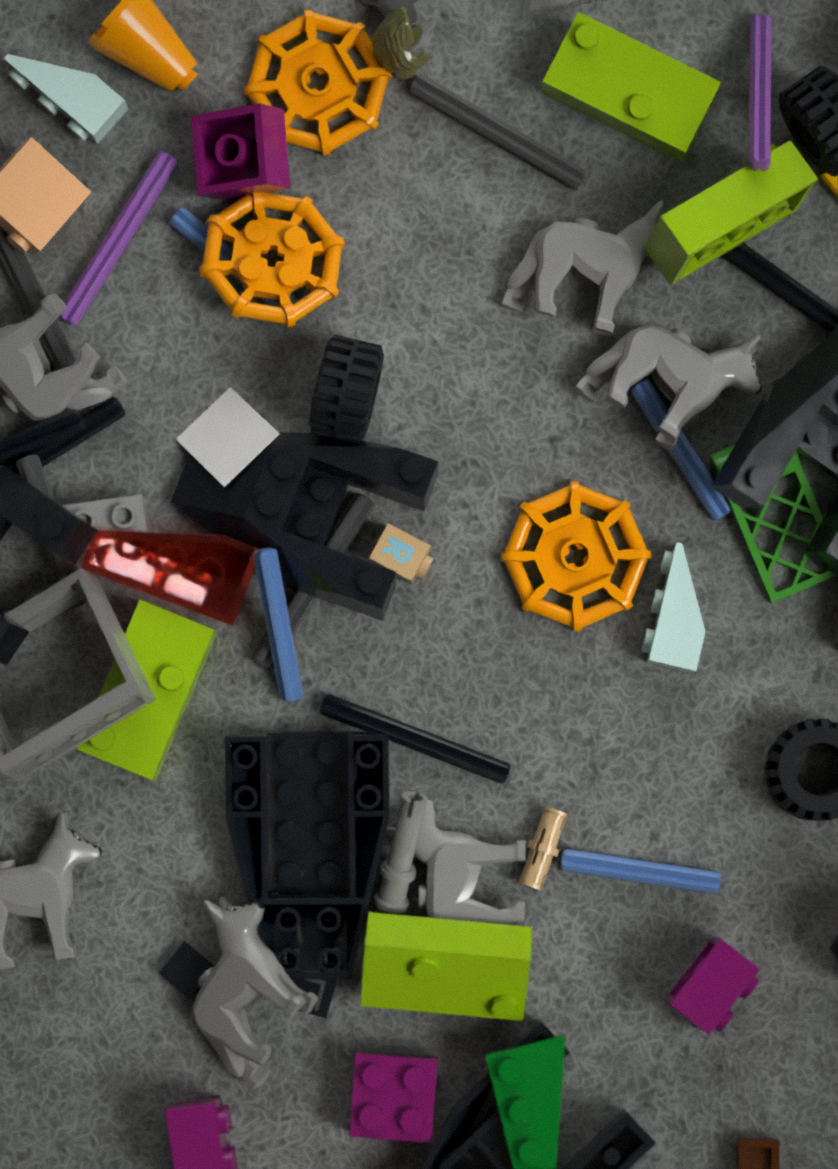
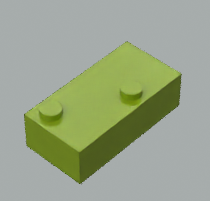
(630, 87)
(729, 213)
(171, 658)
(446, 966)

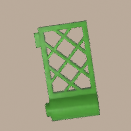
(717, 461)

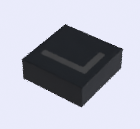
(323, 990)

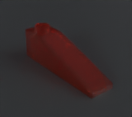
(186, 569)

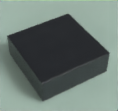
(185, 969)

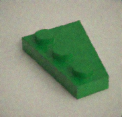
(529, 1099)

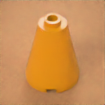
(146, 44)

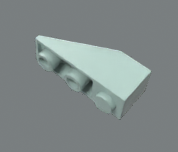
(76, 94)
(679, 624)

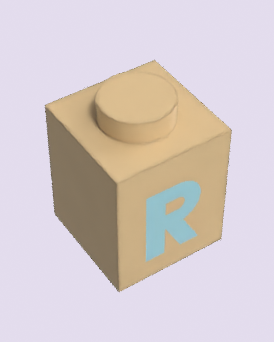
(402, 554)

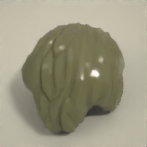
(394, 43)

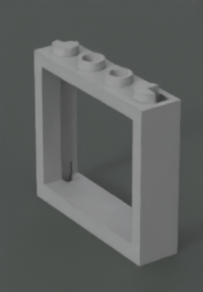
(96, 716)

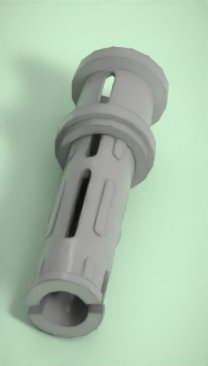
(398, 868)

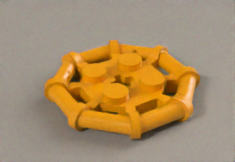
(324, 60)
(275, 235)
(584, 534)

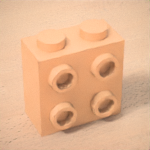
(36, 197)

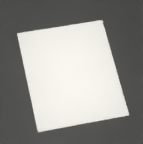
(227, 436)

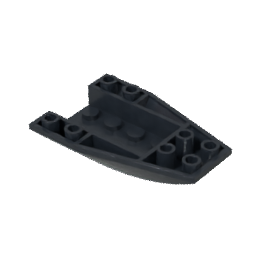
(309, 839)

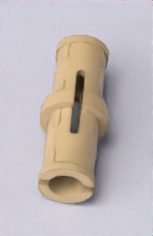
(543, 848)

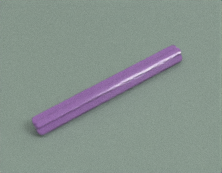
(760, 93)
(118, 237)

